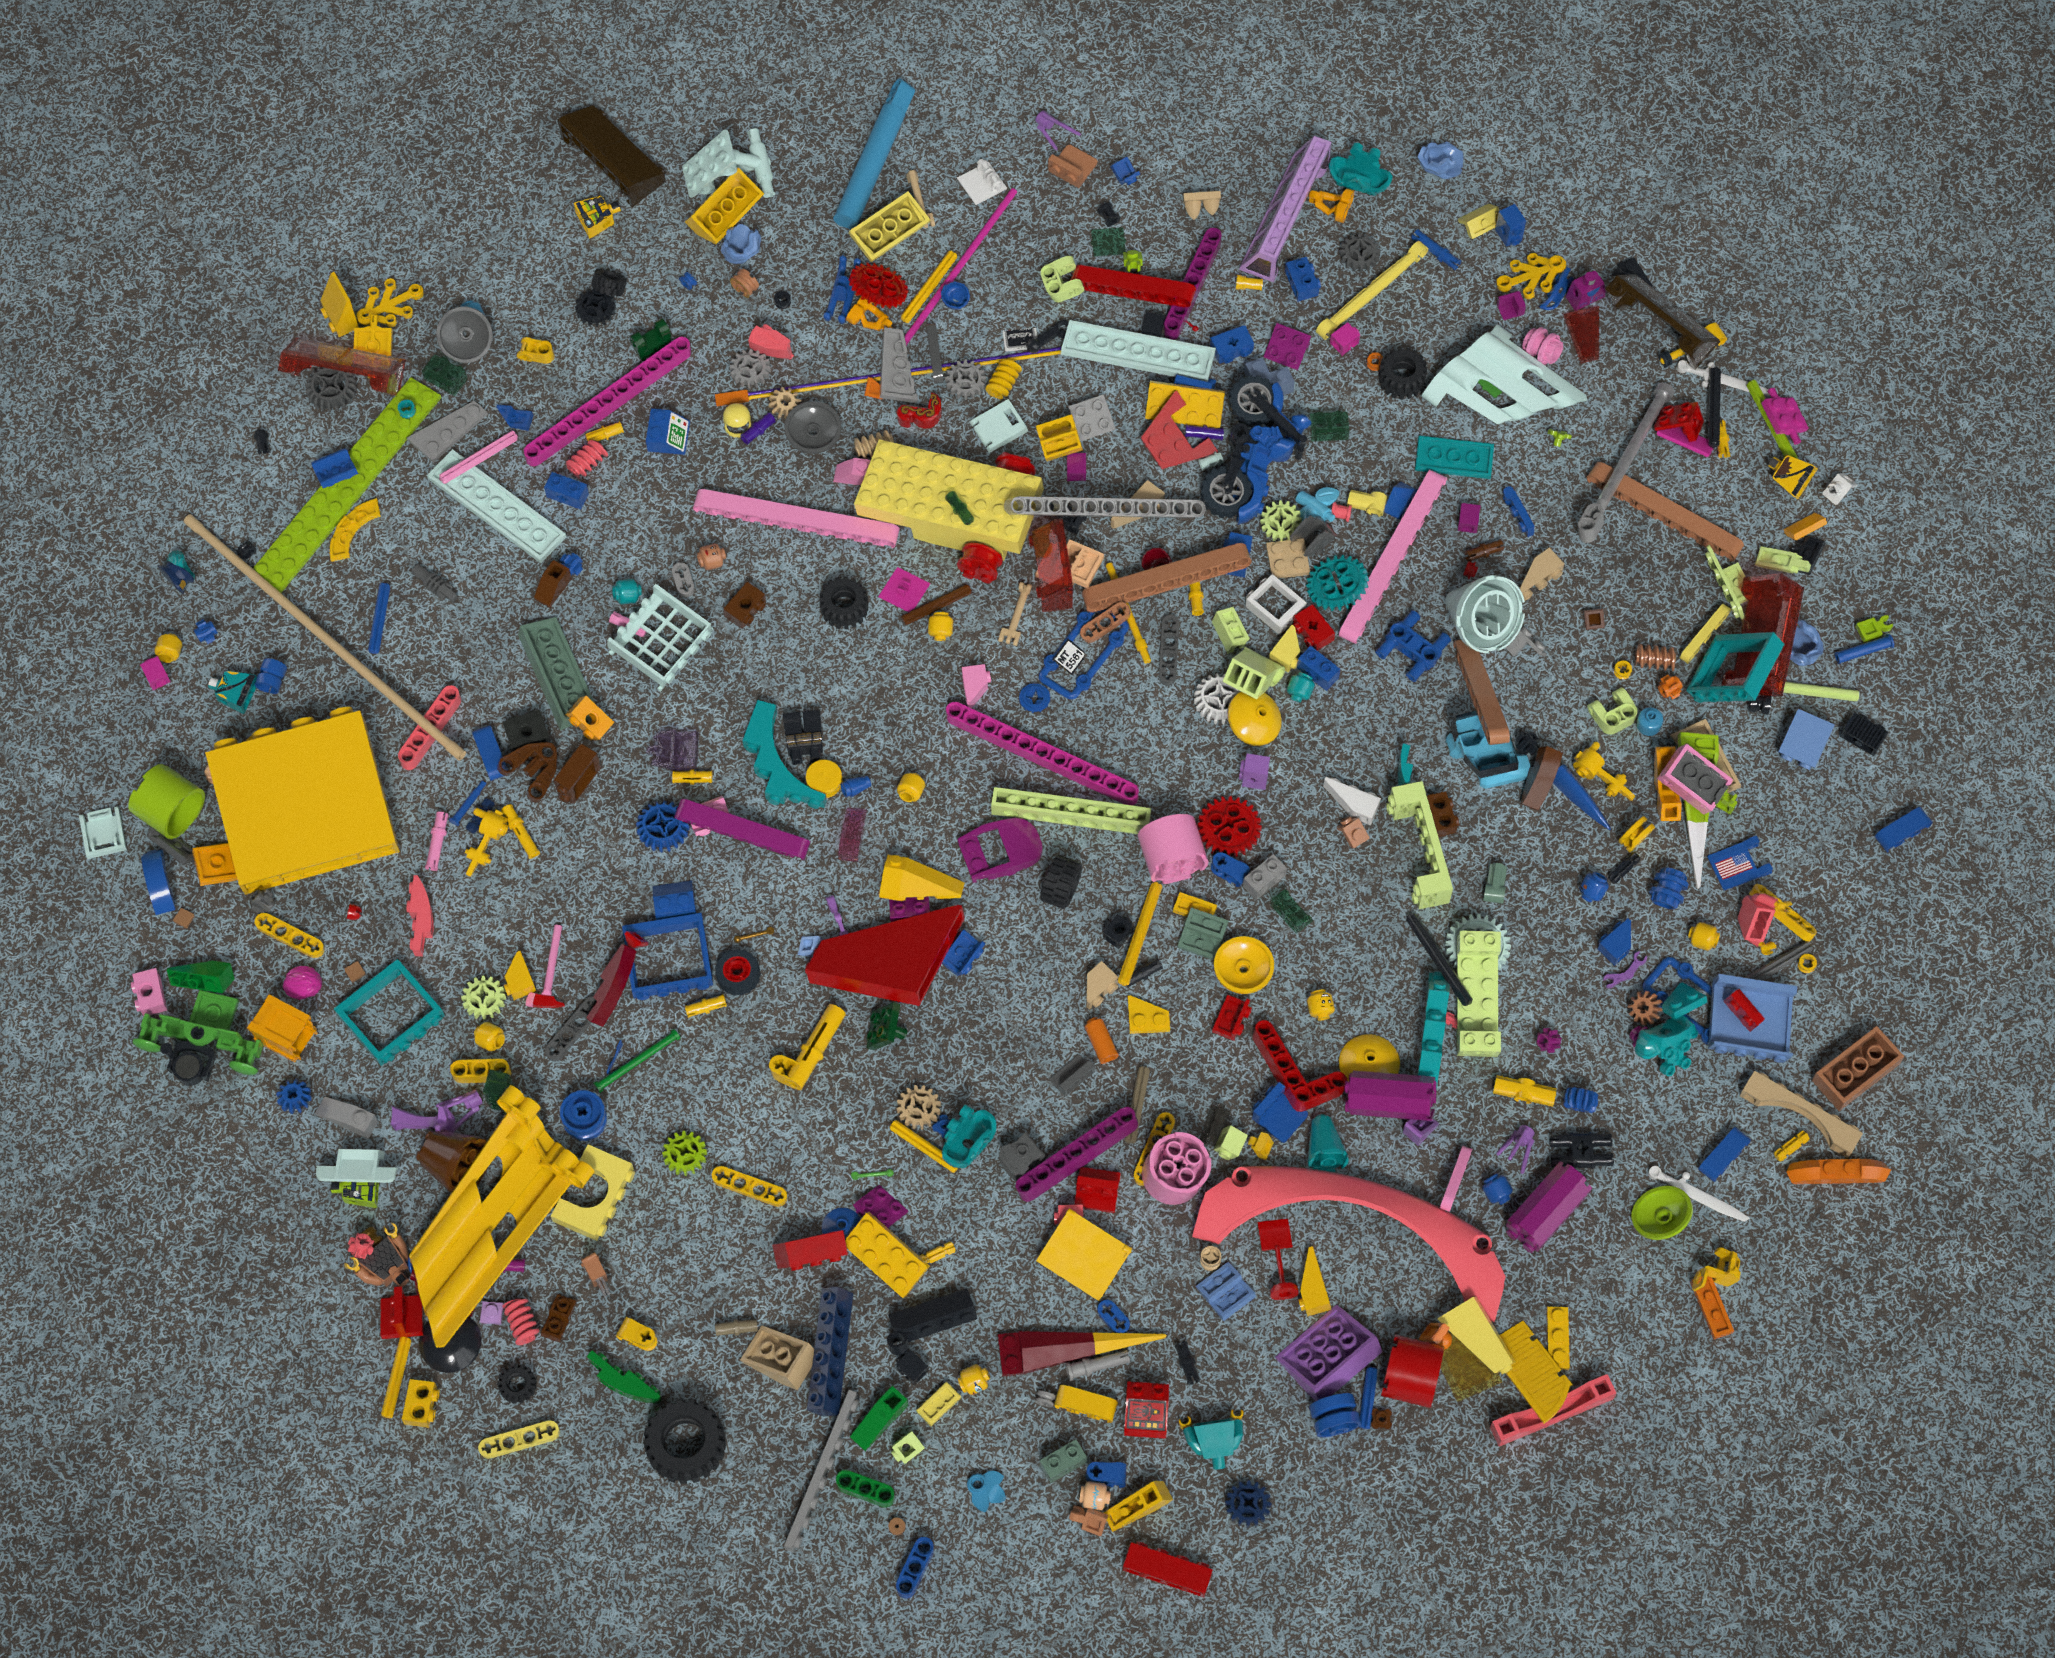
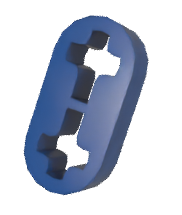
(1117, 1313)

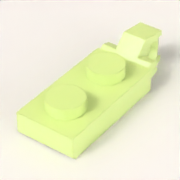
(1781, 560)

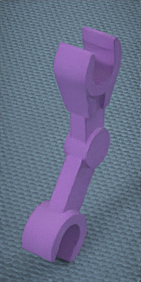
(833, 908)
(1628, 975)

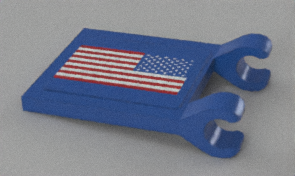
(1735, 865)

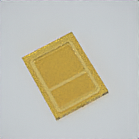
(1466, 1372)

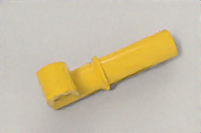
(811, 1052)

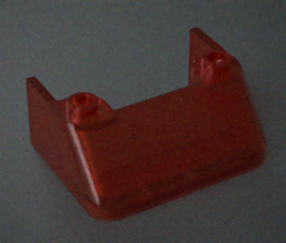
(1053, 566)

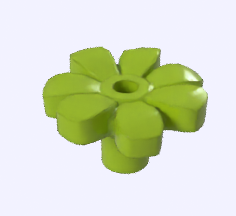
(1559, 436)

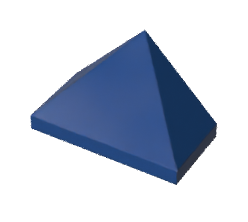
(1399, 500)

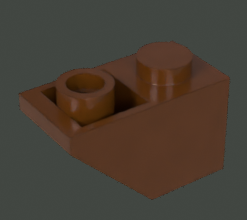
(552, 583)

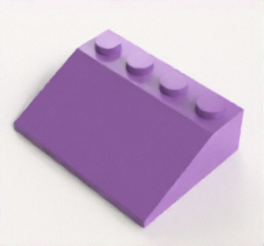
(1330, 1353)

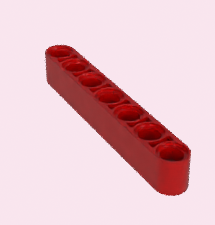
(1135, 286)

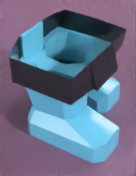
(1477, 752)

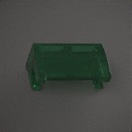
(1290, 911)

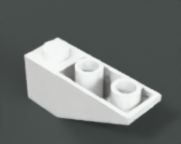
(1354, 801)

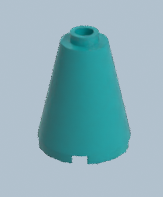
(1325, 1145)

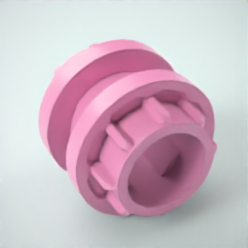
(1545, 346)

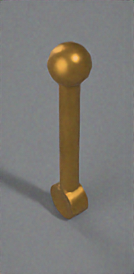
(770, 930)

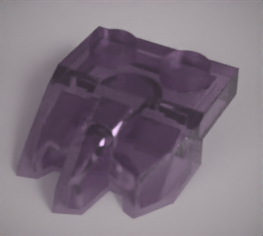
(675, 750)

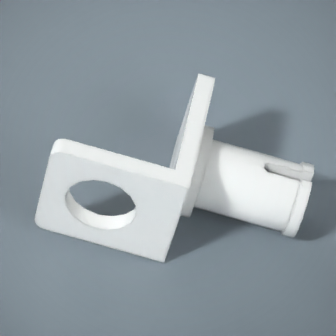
(1839, 488)

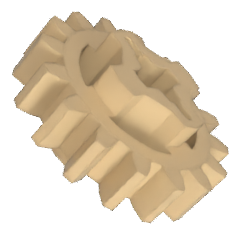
(926, 1102)

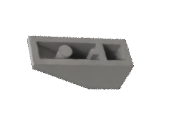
(347, 1116)

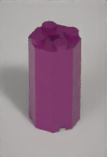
(1391, 1095)
(1548, 1207)

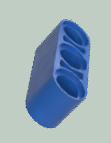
(489, 751)
(1903, 828)
(1724, 1153)
(915, 1557)

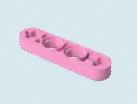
(1456, 1178)

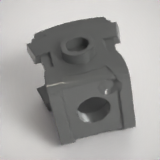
(1307, 531)
(1020, 1157)

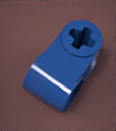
(1230, 870)
(1108, 1473)

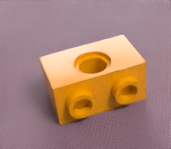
(600, 720)

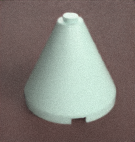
(1487, 612)

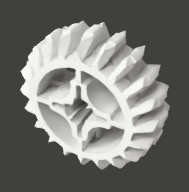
(1202, 700)

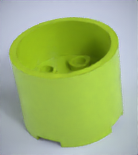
(166, 801)

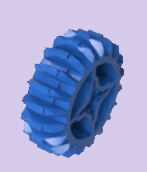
(645, 830)

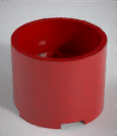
(1413, 1371)

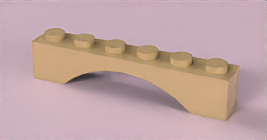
(1765, 1092)

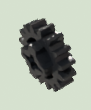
(588, 312)

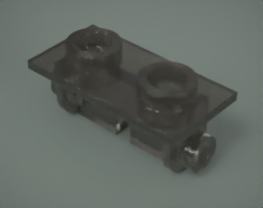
(1215, 1122)

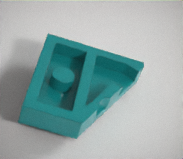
(1683, 1000)

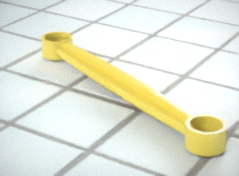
(1368, 293)

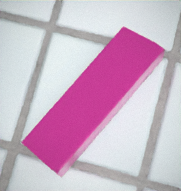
(1677, 436)

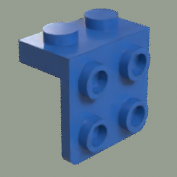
(1277, 1114)

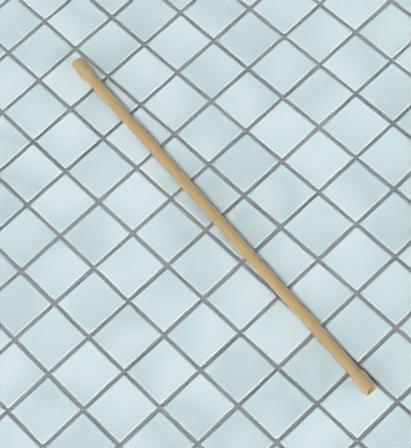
(452, 747)

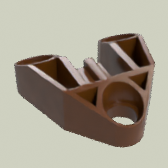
(521, 755)

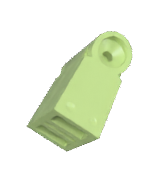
(1253, 673)

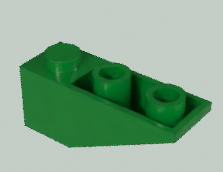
(205, 976)
(879, 1418)

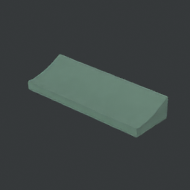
(554, 667)

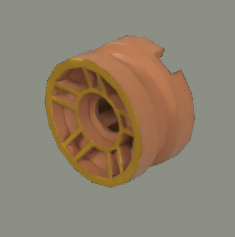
(744, 283)

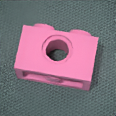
(144, 982)

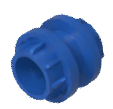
(1669, 887)

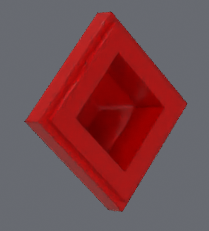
(635, 940)

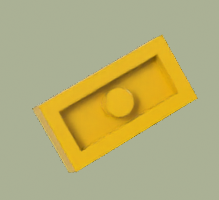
(1186, 902)

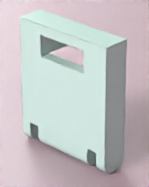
(995, 428)
(101, 830)

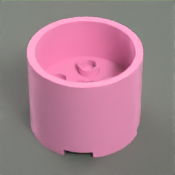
(1172, 848)
(1163, 1178)

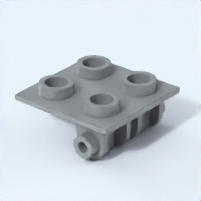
(1092, 417)

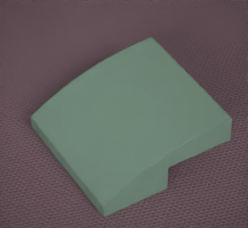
(1203, 933)

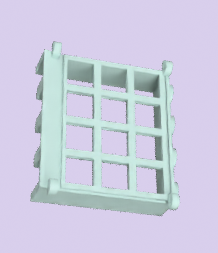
(637, 621)

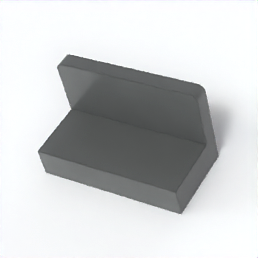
(1072, 1075)

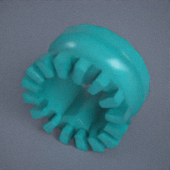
(406, 414)

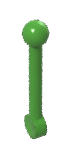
(855, 1175)

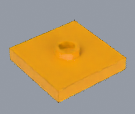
(214, 864)

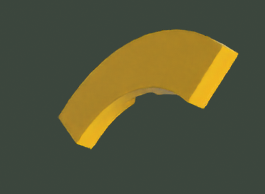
(349, 526)

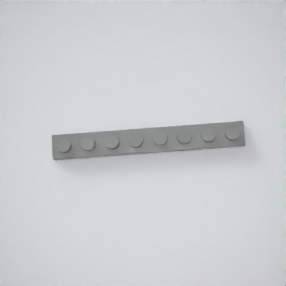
(819, 1480)

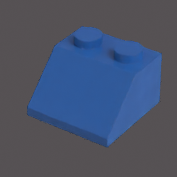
(674, 900)

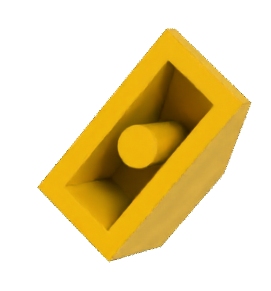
(518, 978)

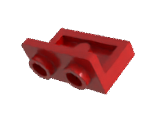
(1744, 1010)
(1231, 1017)

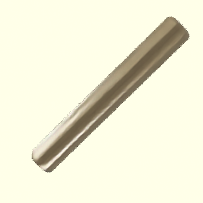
(1138, 1099)

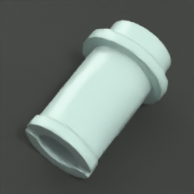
(1210, 461)

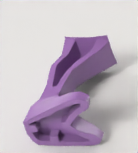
(441, 1122)

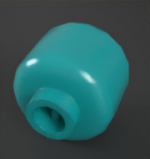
(626, 591)
(1300, 687)

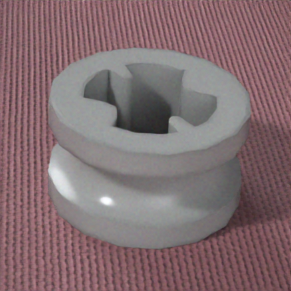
(1045, 1399)

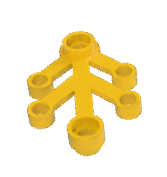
(1533, 273)
(387, 305)

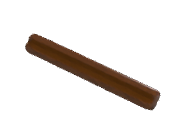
(936, 604)

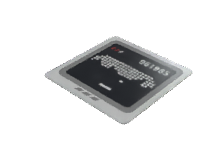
(1017, 339)

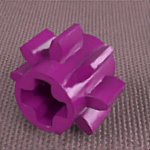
(1548, 1040)

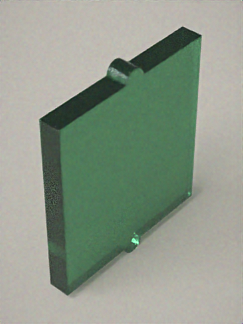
(1108, 241)

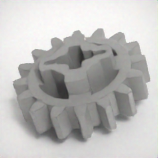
(968, 373)
(744, 375)

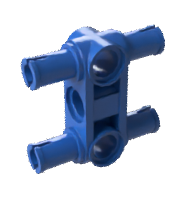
(1413, 646)

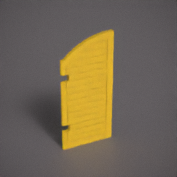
(1535, 1372)

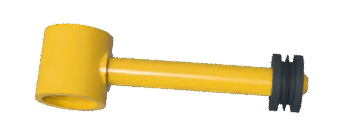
(1667, 358)

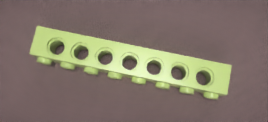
(1069, 810)

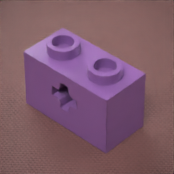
(1254, 771)

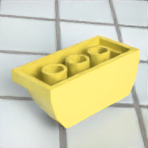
(889, 226)

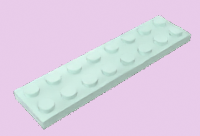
(1137, 351)
(499, 508)

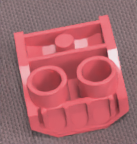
(770, 342)

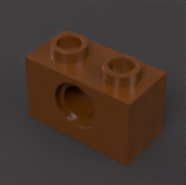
(749, 596)

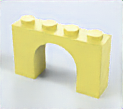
(592, 1220)

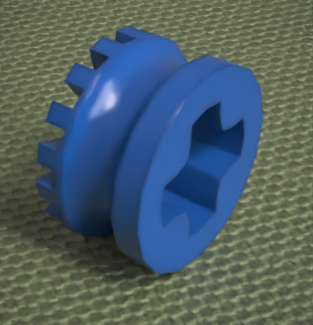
(688, 281)

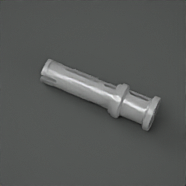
(1088, 1366)

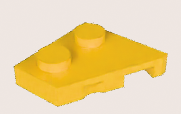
(1146, 1017)

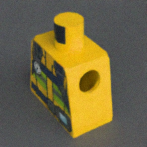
(595, 214)

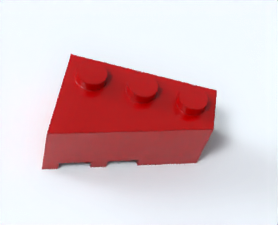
(810, 1250)

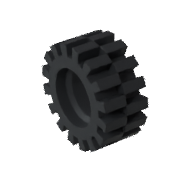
(608, 282)
(508, 1375)

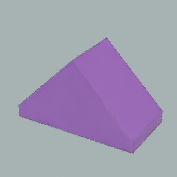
(1419, 1130)

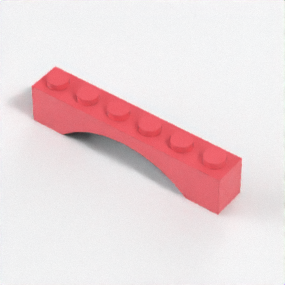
(1577, 1401)

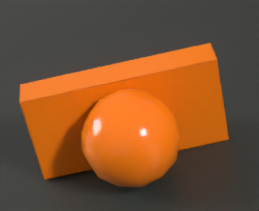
(1437, 1334)

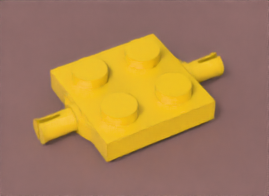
(374, 338)

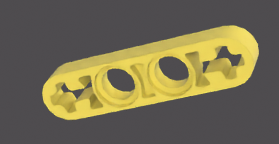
(1705, 633)
(518, 1436)

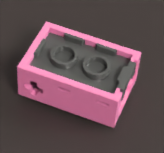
(1695, 779)

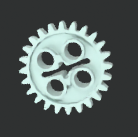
(1473, 925)

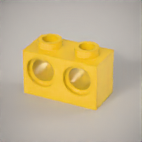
(414, 1403)

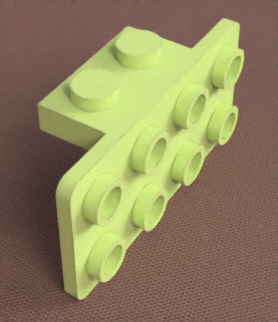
(1731, 582)

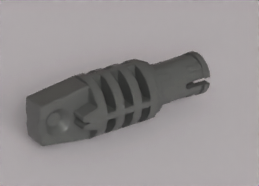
(435, 583)

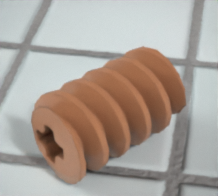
(1655, 657)

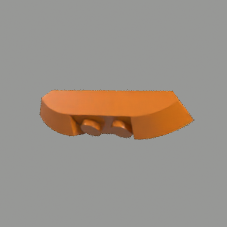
(1838, 1171)

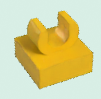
(1261, 1145)

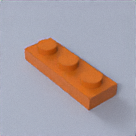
(1713, 1309)

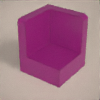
(1511, 305)
(1076, 467)
(1469, 518)

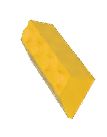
(724, 207)

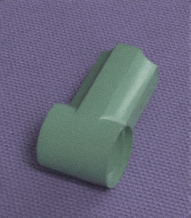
(1495, 886)

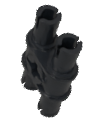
(1588, 1142)

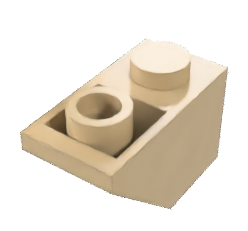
(1100, 981)

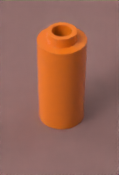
(1101, 1040)

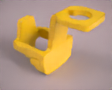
(1720, 1277)

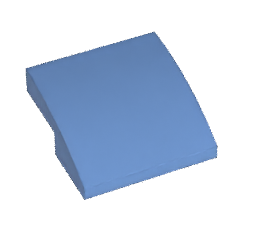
(1219, 1284)

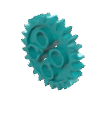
(1351, 576)

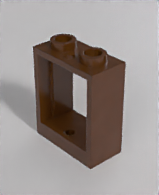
(577, 774)

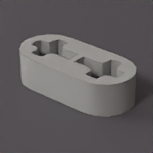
(687, 578)

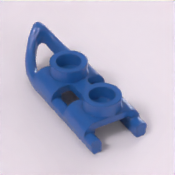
(1554, 295)

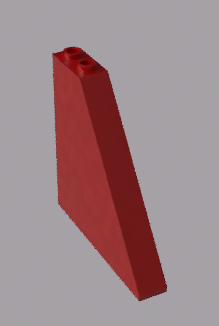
(888, 959)

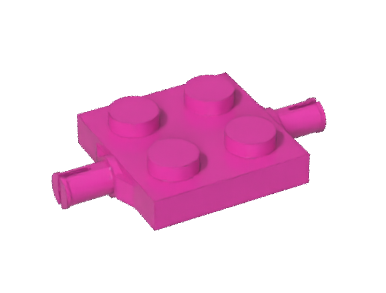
(1784, 415)

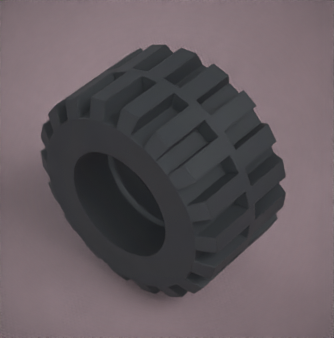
(1398, 385)
(843, 616)
(1061, 881)

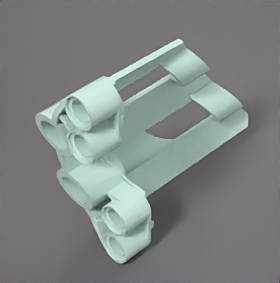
(1501, 364)

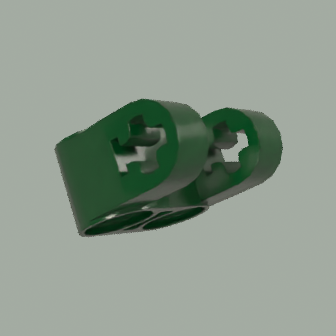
(651, 341)

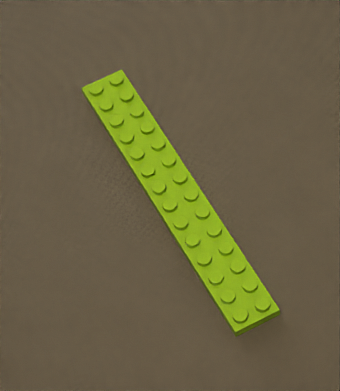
(332, 503)

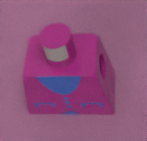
(1588, 288)

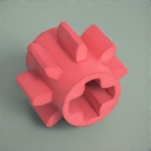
(360, 1245)

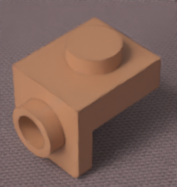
(1353, 831)

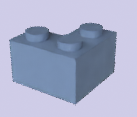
(1282, 375)

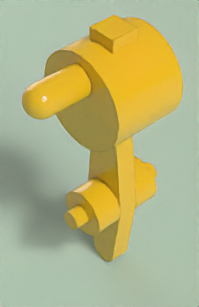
(1590, 764)
(492, 826)

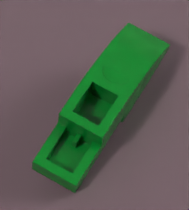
(629, 1385)

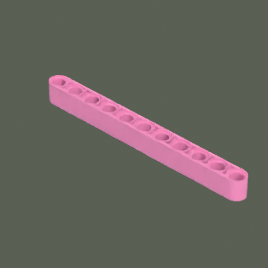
(796, 517)
(1392, 555)

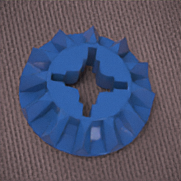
(1028, 692)

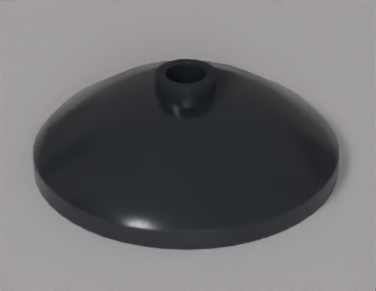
(457, 1353)

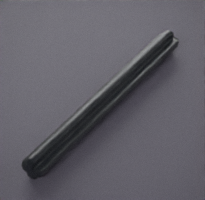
(1439, 959)

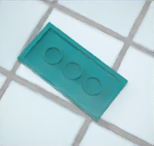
(1454, 457)

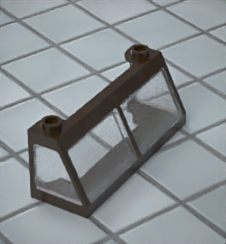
(1695, 339)

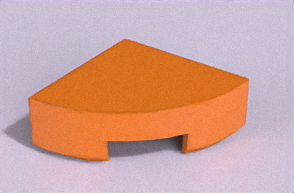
(872, 389)

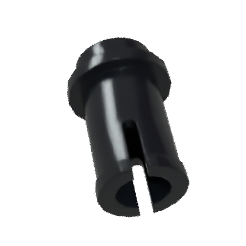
(262, 441)

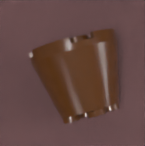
(449, 1156)

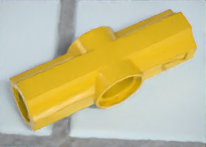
(1524, 1090)

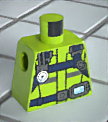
(357, 1192)

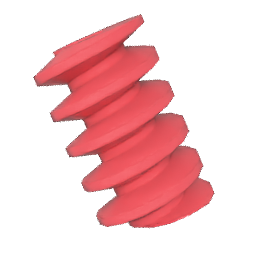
(585, 458)
(520, 1321)

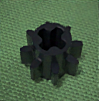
(1527, 743)

